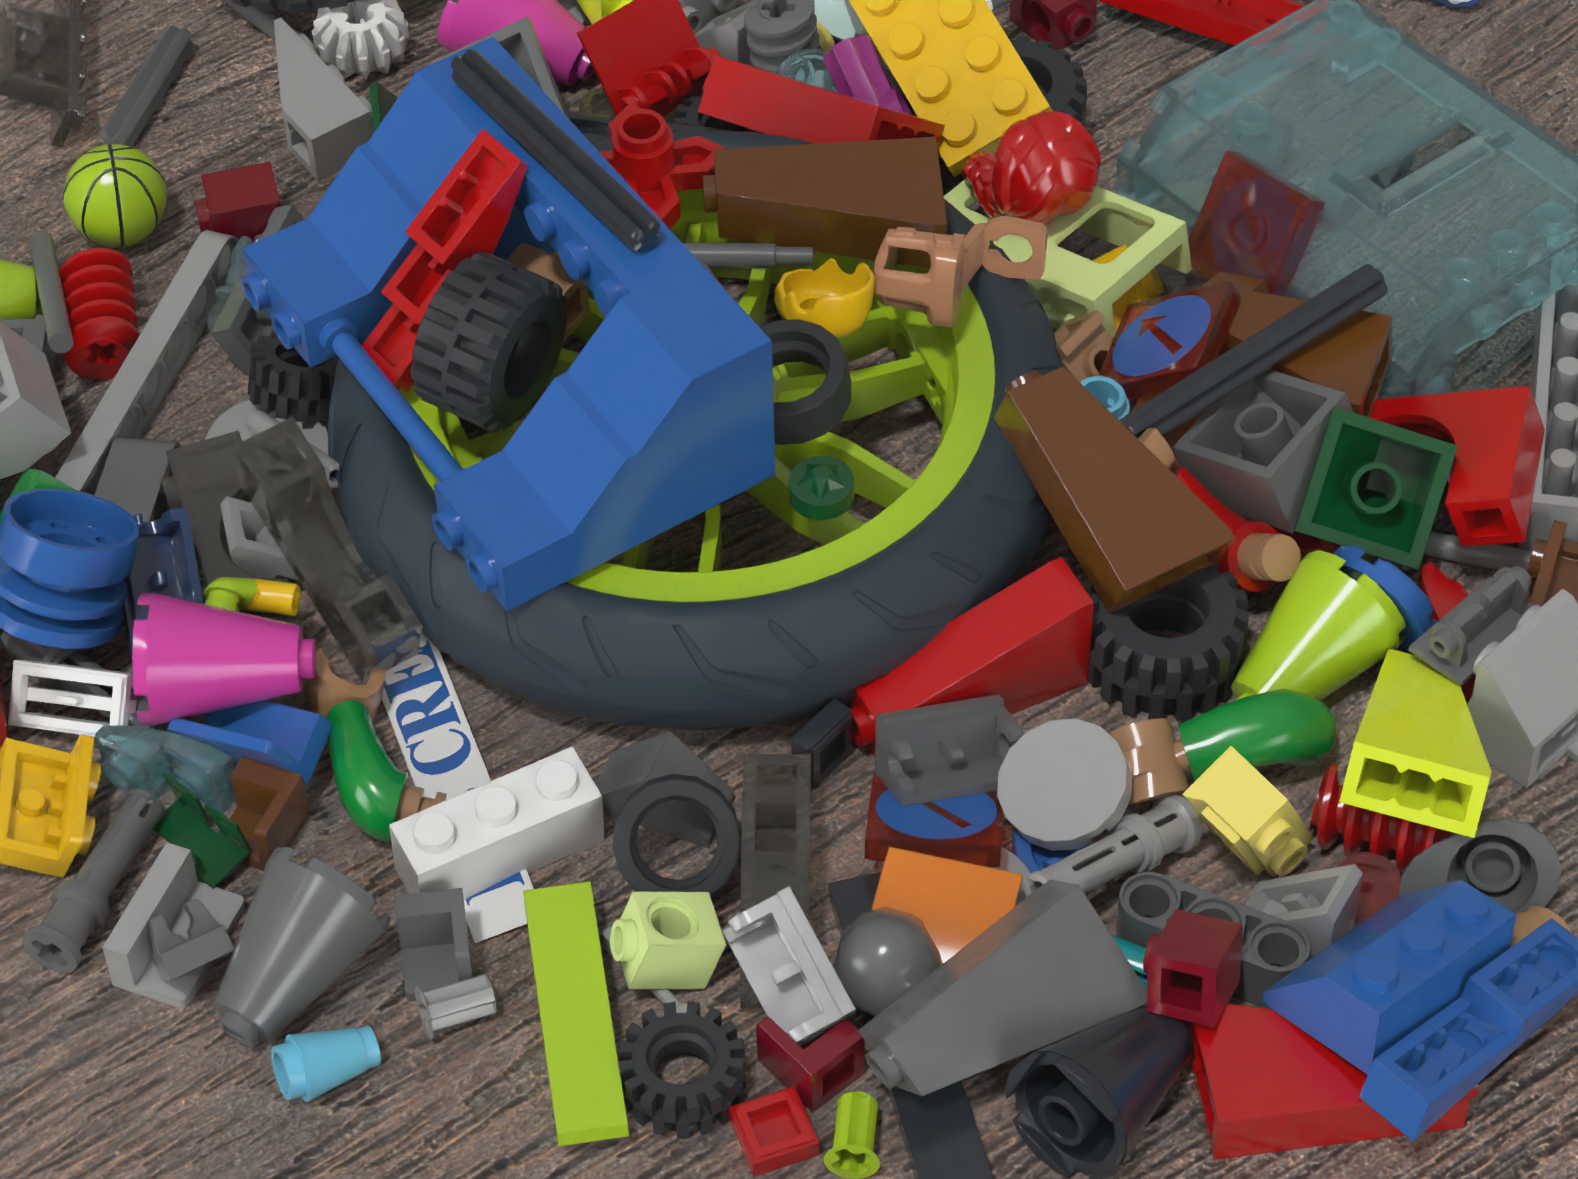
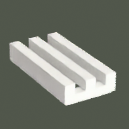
(118, 704)

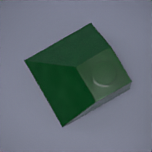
(1375, 487)

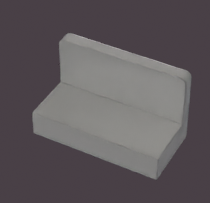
(163, 891)

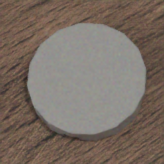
(1064, 784)

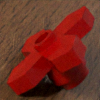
(655, 163)

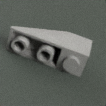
(318, 110)

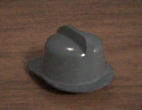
(1503, 861)

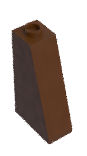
(829, 195)
(1107, 491)

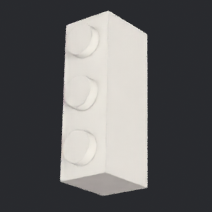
(500, 828)

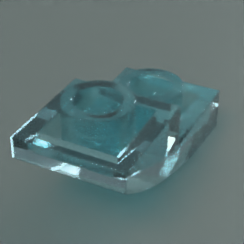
(141, 755)

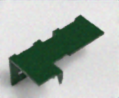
(189, 830)

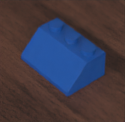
(1393, 970)

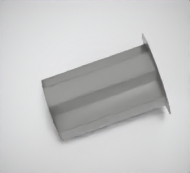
(455, 1003)

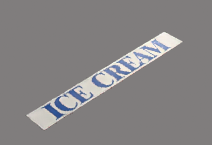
(447, 761)

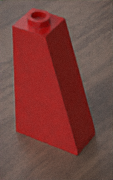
(800, 109)
(1016, 644)
(1281, 1089)

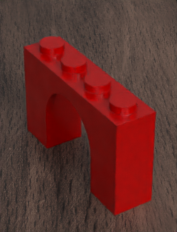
(1493, 465)

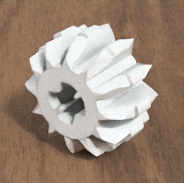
(361, 36)

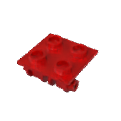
(647, 55)

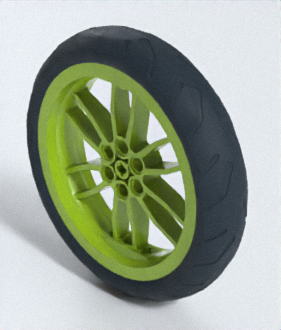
(760, 637)

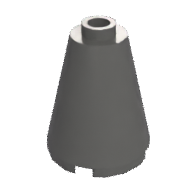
(293, 945)

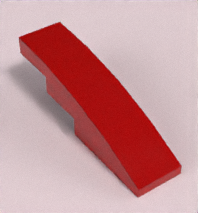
(455, 223)

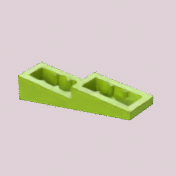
(575, 1014)

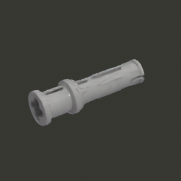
(1133, 845)

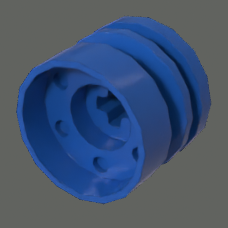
(64, 567)

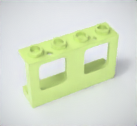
(1079, 285)

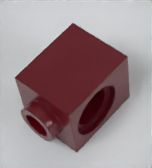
(1055, 20)

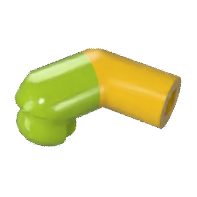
(254, 595)

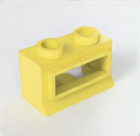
(1249, 815)

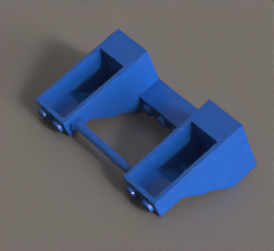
(642, 427)

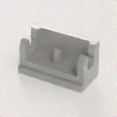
(788, 968)

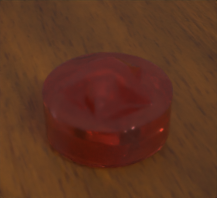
(1378, 885)

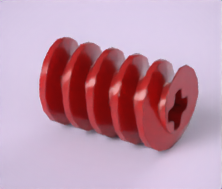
(100, 311)
(1364, 826)

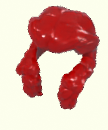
(1039, 169)

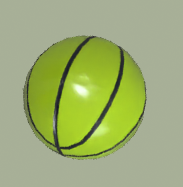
(115, 195)

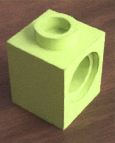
(668, 940)

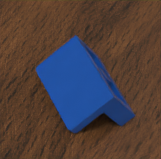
(263, 732)

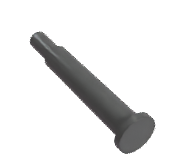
(750, 255)

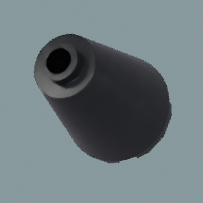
(1097, 1090)

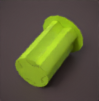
(854, 1137)

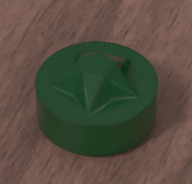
(821, 488)

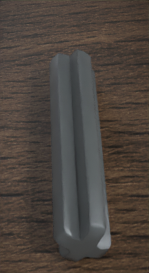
(148, 87)

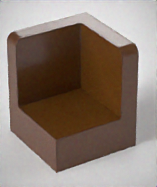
(268, 808)

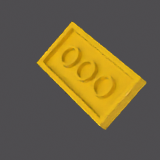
(954, 70)

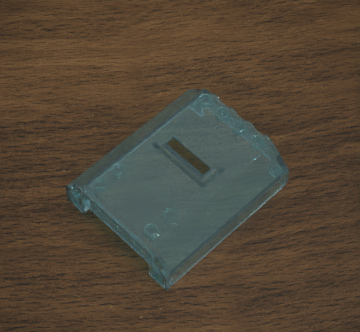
(1331, 106)

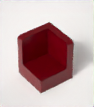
(817, 1069)

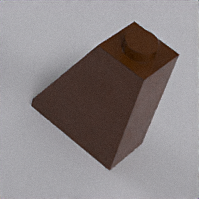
(1346, 358)

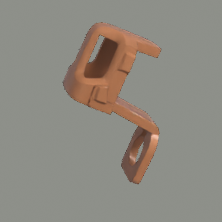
(953, 265)

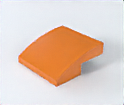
(948, 896)

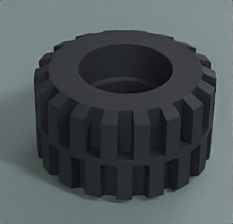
(489, 341)
(1178, 672)

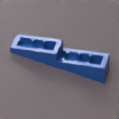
(1470, 1037)

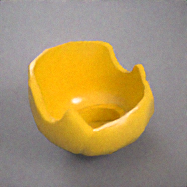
(827, 297)

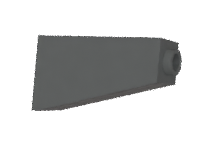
(1004, 994)

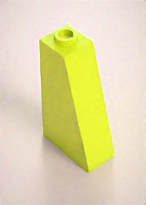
(1418, 750)

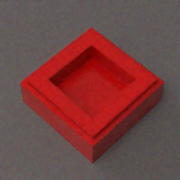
(774, 1131)

